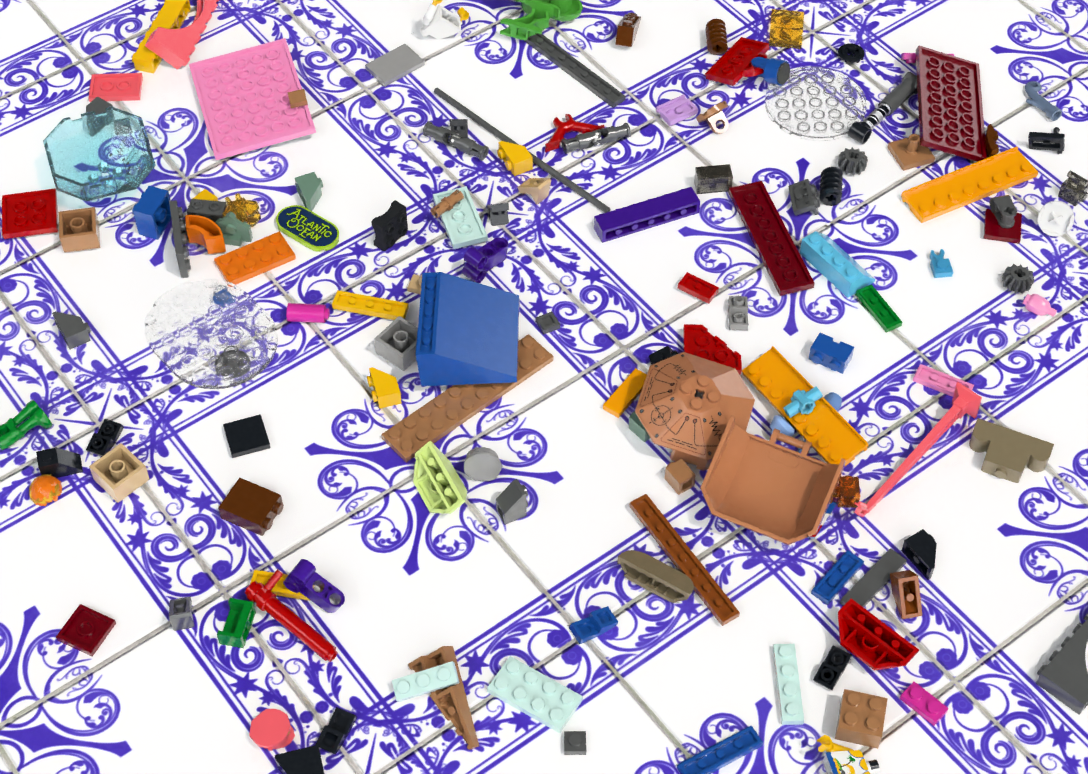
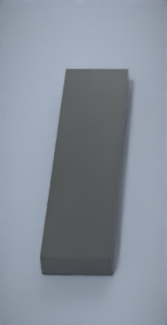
(875, 579)

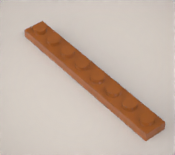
(684, 559)

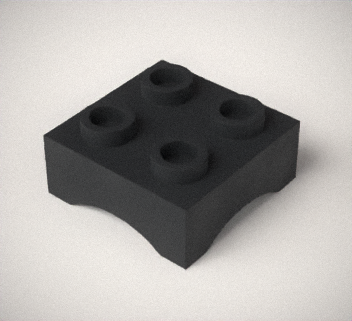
(390, 226)

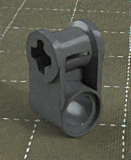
(1003, 210)

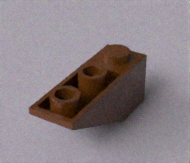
(627, 29)

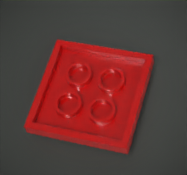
(29, 213)

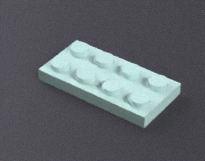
(462, 221)
(535, 694)

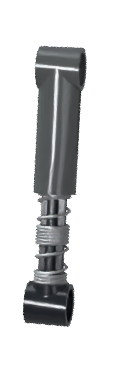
(862, 130)

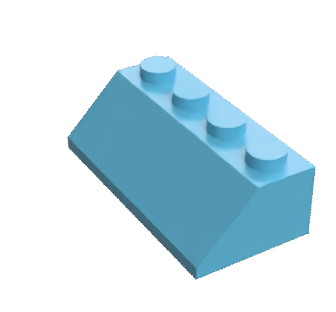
(834, 263)

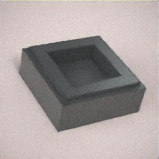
(547, 322)

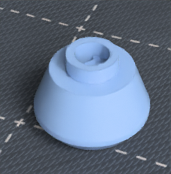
(781, 424)

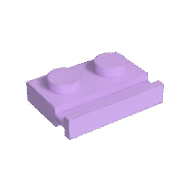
(676, 110)

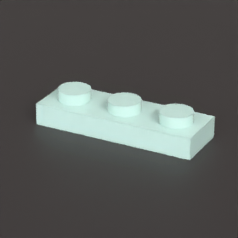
(425, 681)

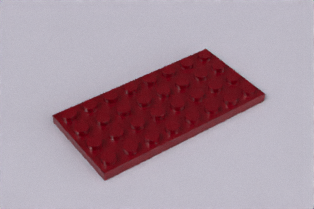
(950, 104)

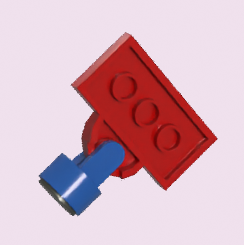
(748, 59)

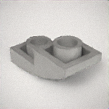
(738, 313)

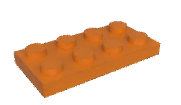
(255, 258)

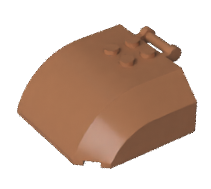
(769, 485)

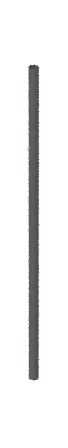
(536, 160)

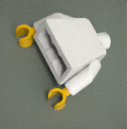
(442, 22)

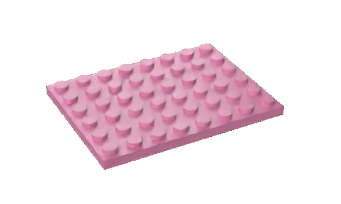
(248, 99)

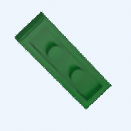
(878, 308)

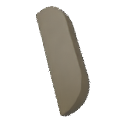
(655, 576)

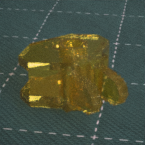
(243, 209)

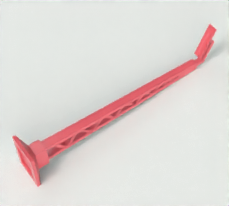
(963, 402)

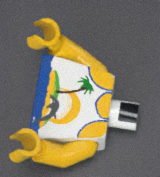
(844, 759)

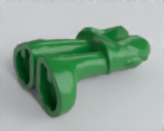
(11, 433)

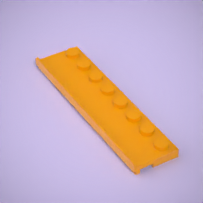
(968, 184)
(824, 427)

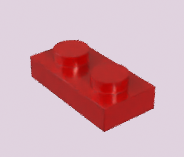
(698, 287)

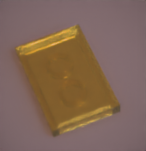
(786, 29)

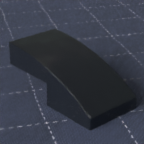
(336, 732)

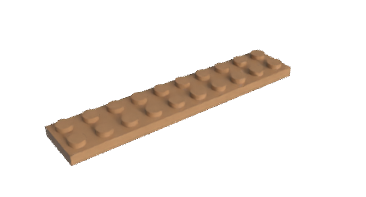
(460, 404)

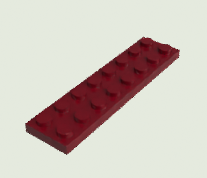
(771, 238)

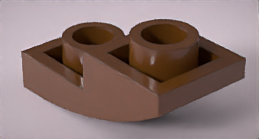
(990, 138)

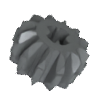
(852, 161)
(1018, 278)

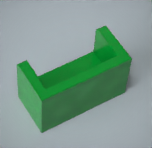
(237, 623)

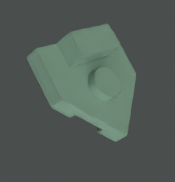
(234, 230)

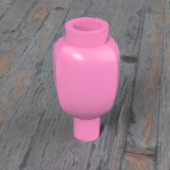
(1038, 305)

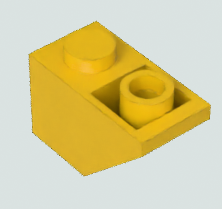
(516, 157)
(385, 388)

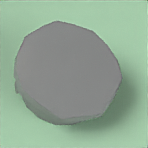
(482, 464)

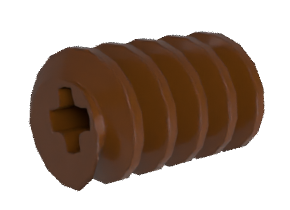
(716, 37)

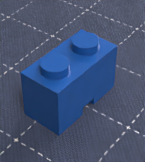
(830, 353)

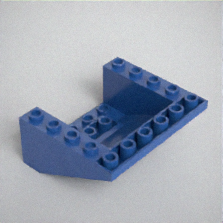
(466, 332)

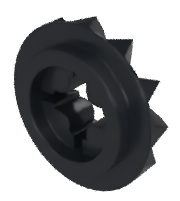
(851, 49)

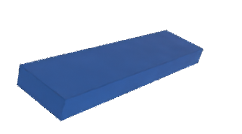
(722, 753)

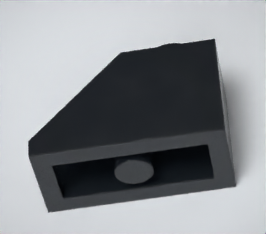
(58, 462)
(921, 552)

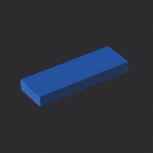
(837, 577)

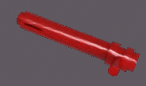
(267, 601)

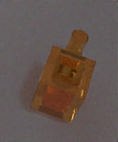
(847, 492)

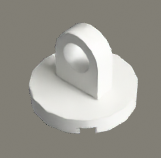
(1055, 218)

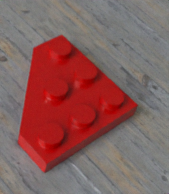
(704, 345)

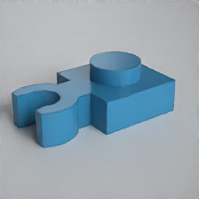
(940, 266)

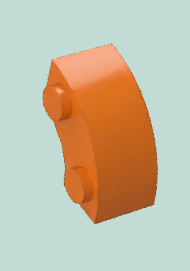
(205, 232)

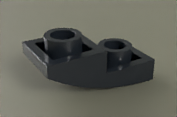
(105, 438)
(832, 667)

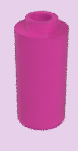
(307, 313)

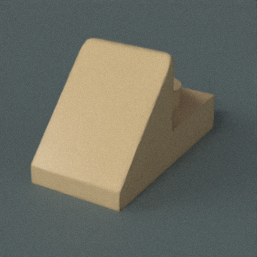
(537, 187)

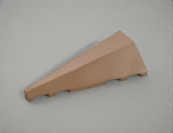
(452, 699)

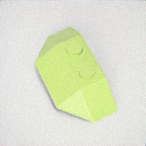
(438, 481)

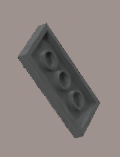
(180, 239)

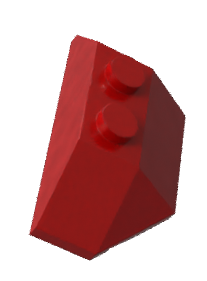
(872, 639)

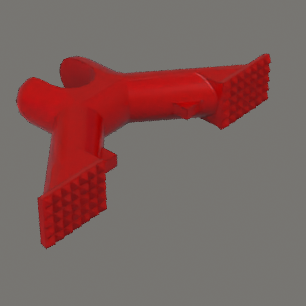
(566, 127)

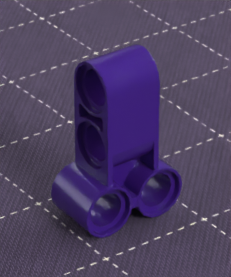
(484, 259)
(302, 580)

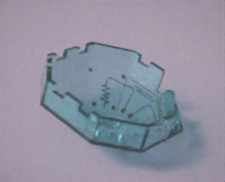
(96, 145)

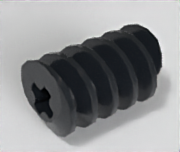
(831, 186)

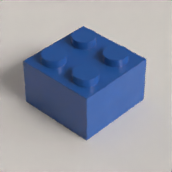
(152, 212)

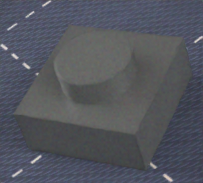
(575, 743)

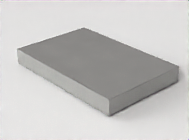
(394, 65)

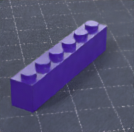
(646, 214)

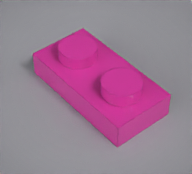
(924, 703)

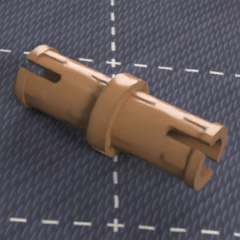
(447, 203)

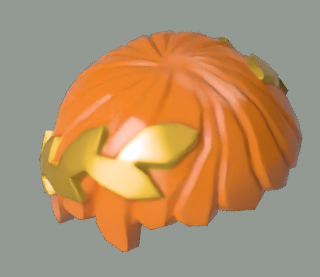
(45, 489)

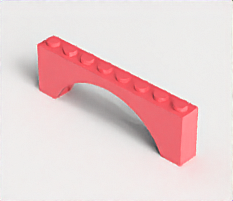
(177, 44)

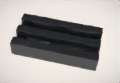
(1049, 141)

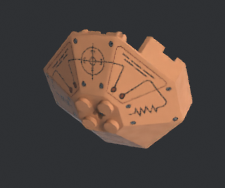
(686, 422)

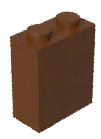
(251, 506)

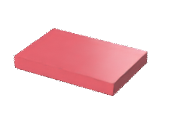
(116, 86)

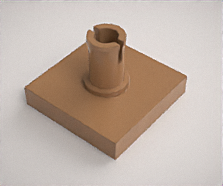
(910, 153)

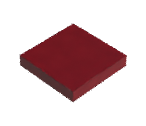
(995, 232)
(86, 630)

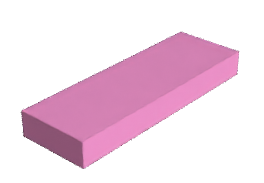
(938, 380)

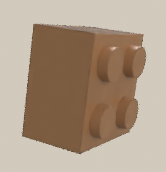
(79, 229)
(861, 718)

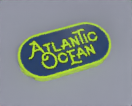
(307, 228)

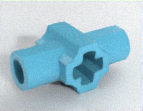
(803, 402)

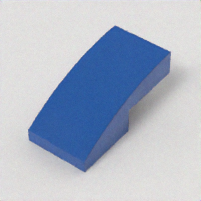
(594, 625)

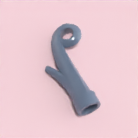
(1051, 111)

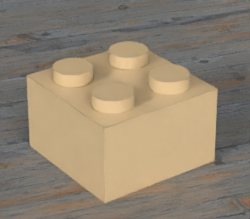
(119, 472)

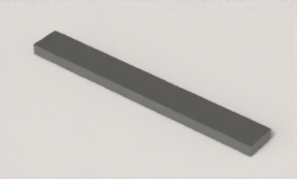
(576, 69)

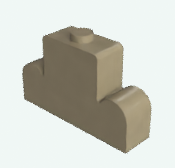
(1008, 450)

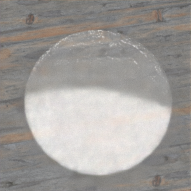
(816, 103)

